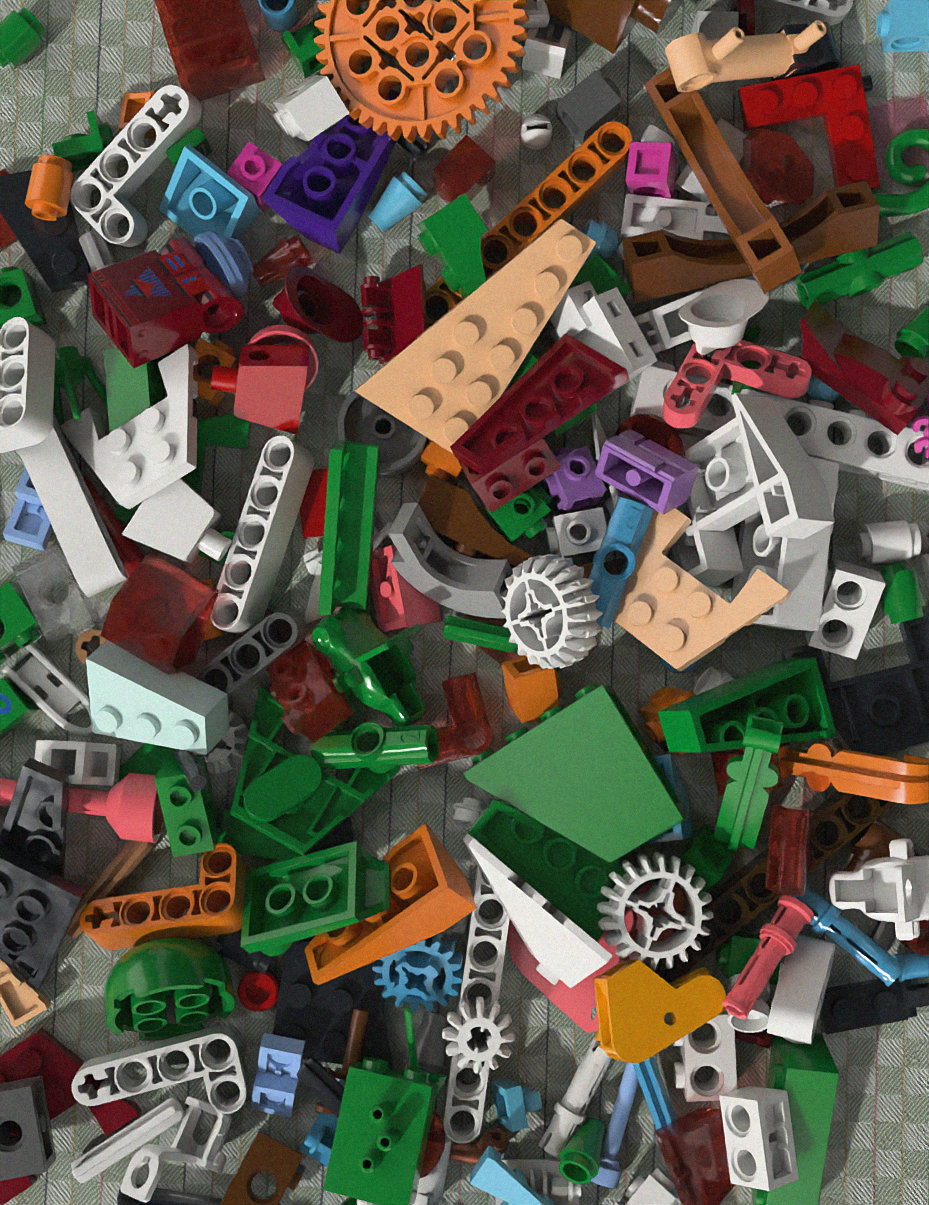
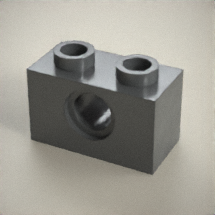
(34, 1151)

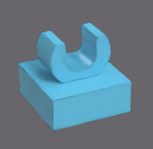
(513, 1102)

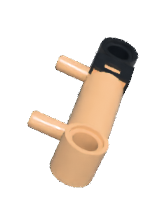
(778, 55)

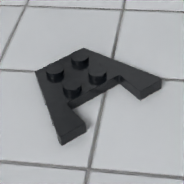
(885, 707)

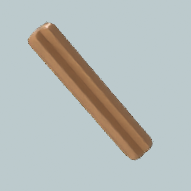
(111, 878)

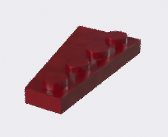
(541, 400)

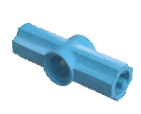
(625, 537)

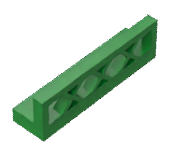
(349, 526)

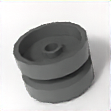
(400, 447)

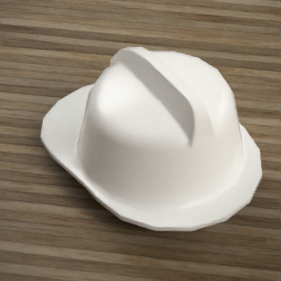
(722, 313)

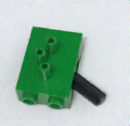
(378, 1130)

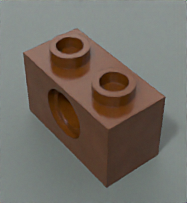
(265, 1156)

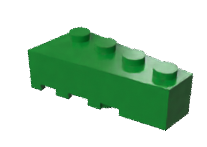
(781, 692)
(811, 1087)

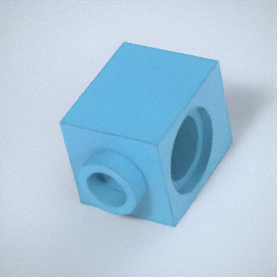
(904, 26)

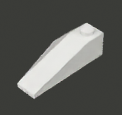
(550, 936)

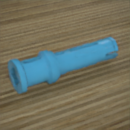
(861, 947)

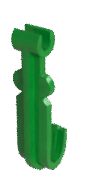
(748, 788)

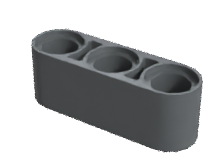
(266, 640)

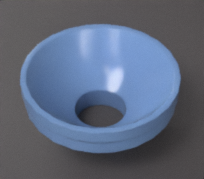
(226, 259)

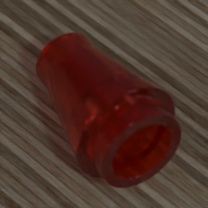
(280, 259)

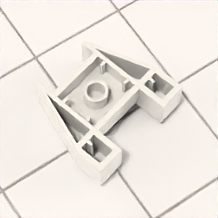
(745, 470)

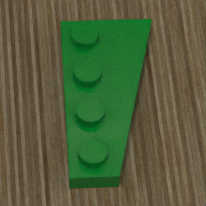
(549, 863)

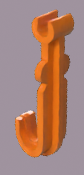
(858, 772)

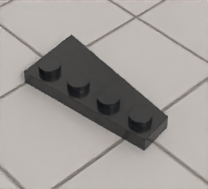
(38, 816)

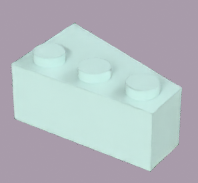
(150, 706)

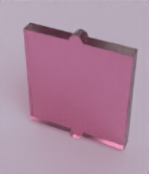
(889, 121)

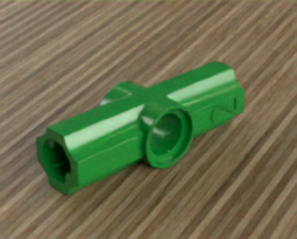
(859, 271)
(377, 747)

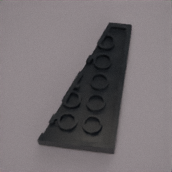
(34, 914)
(324, 1011)

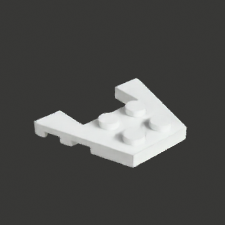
(152, 446)

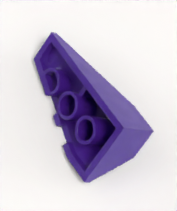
(331, 182)

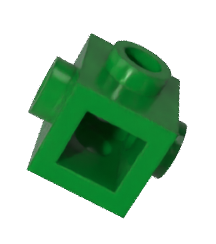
(516, 525)

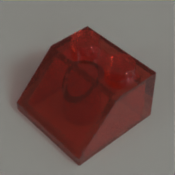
(160, 614)

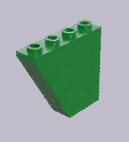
(584, 776)

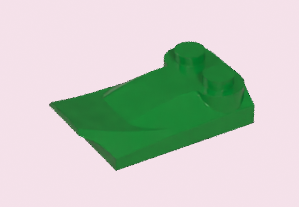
(312, 896)

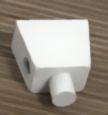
(178, 524)

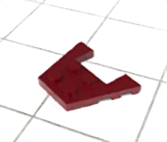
(58, 1065)

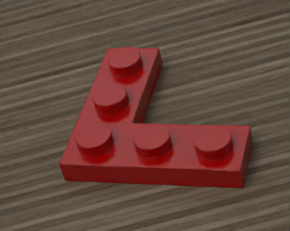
(831, 94)

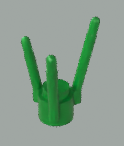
(69, 373)

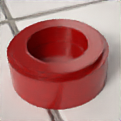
(258, 991)

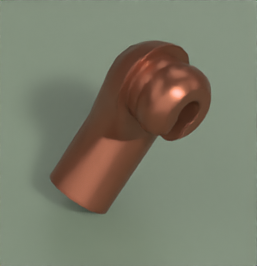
(472, 1151)

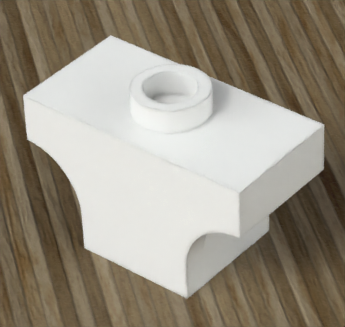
(83, 761)

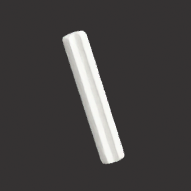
(127, 1140)

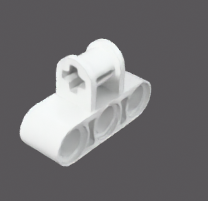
(801, 990)

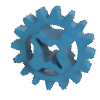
(419, 972)

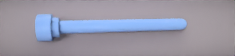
(609, 1169)

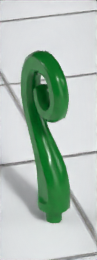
(908, 203)

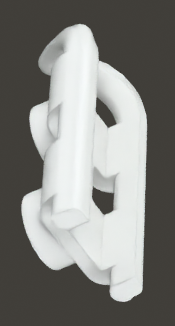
(61, 699)

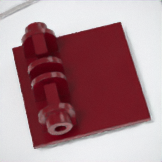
(399, 313)

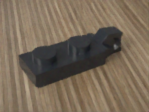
(871, 1004)

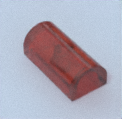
(788, 850)

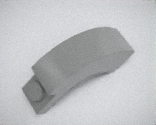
(441, 572)

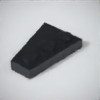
(48, 244)

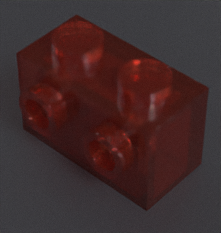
(307, 693)

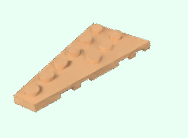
(478, 345)

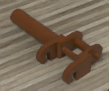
(353, 1049)

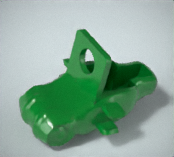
(371, 664)

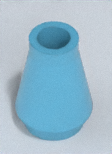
(397, 202)

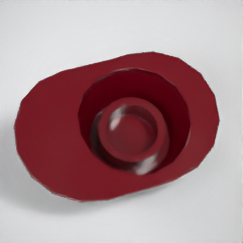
(318, 306)

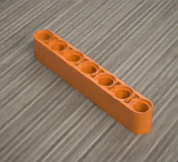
(535, 211)

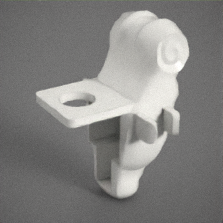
(888, 889)

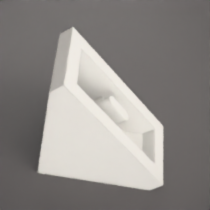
(547, 48)

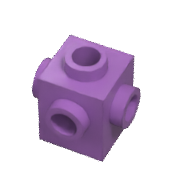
(575, 483)

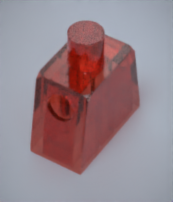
(697, 1157)

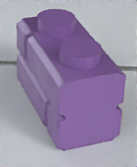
(646, 471)

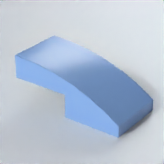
(28, 520)
(276, 1075)

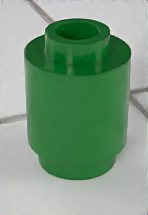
(19, 37)
(902, 593)

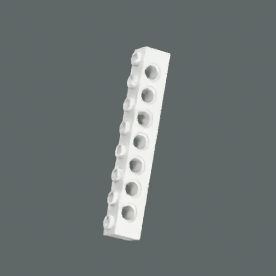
(816, 417)

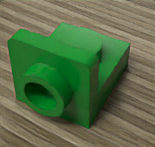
(83, 149)
(707, 856)

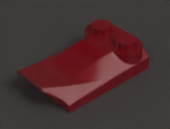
(863, 372)

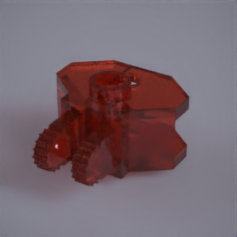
(763, 167)

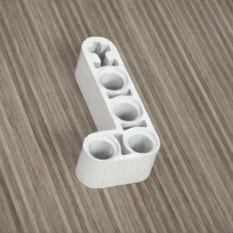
(141, 162)
(160, 1074)

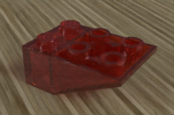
(210, 46)

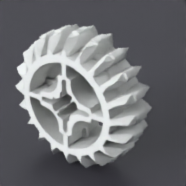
(570, 628)
(659, 894)

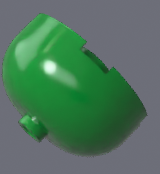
(165, 968)

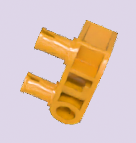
(634, 1003)

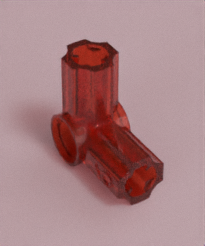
(465, 709)

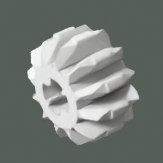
(495, 1035)

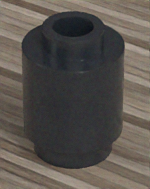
(232, 950)

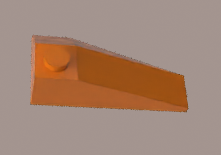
(426, 899)

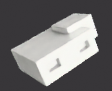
(603, 325)

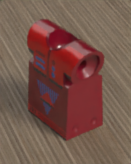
(161, 301)

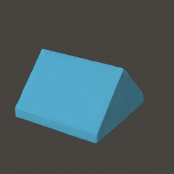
(207, 198)

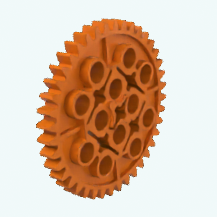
(422, 102)

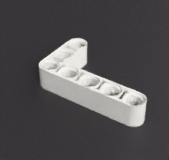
(25, 384)

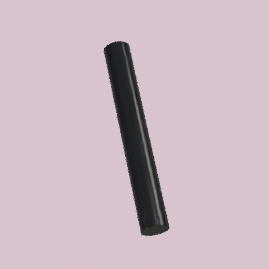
(190, 769)

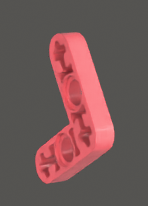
(727, 364)

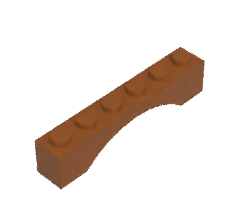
(724, 183)

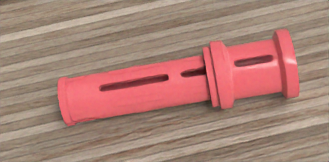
(776, 941)

